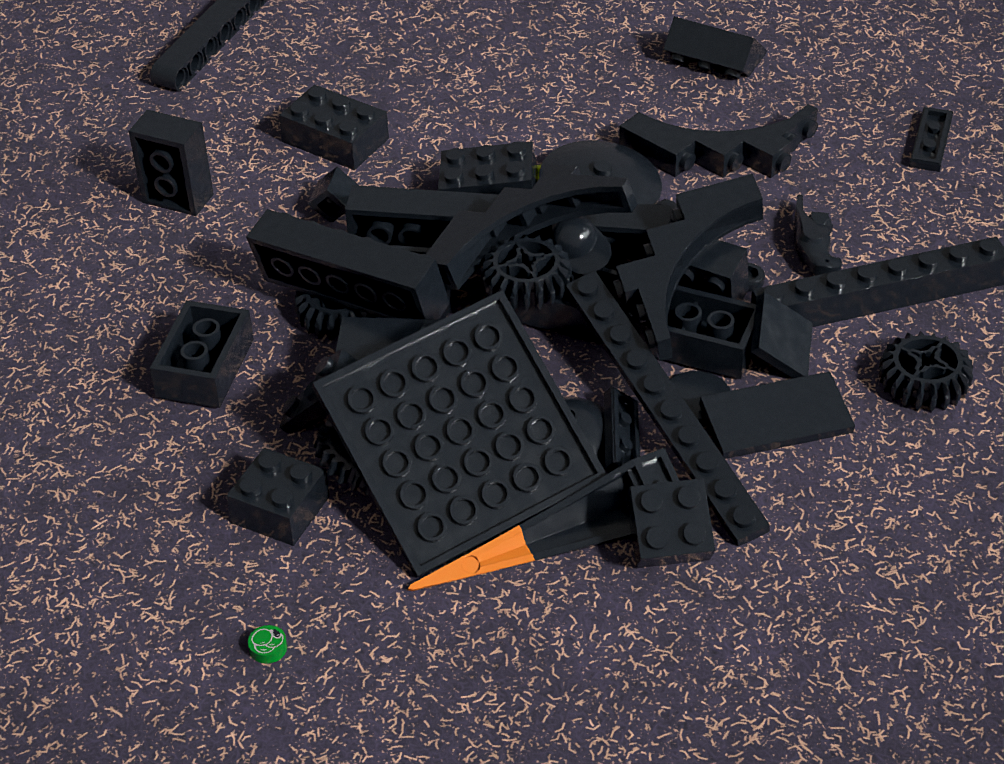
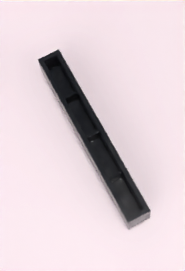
(893, 282)

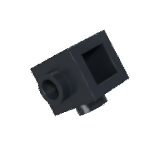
(331, 194)

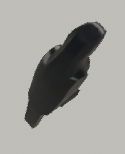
(813, 240)

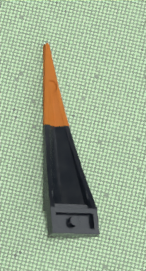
(578, 522)

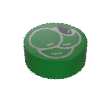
(267, 644)

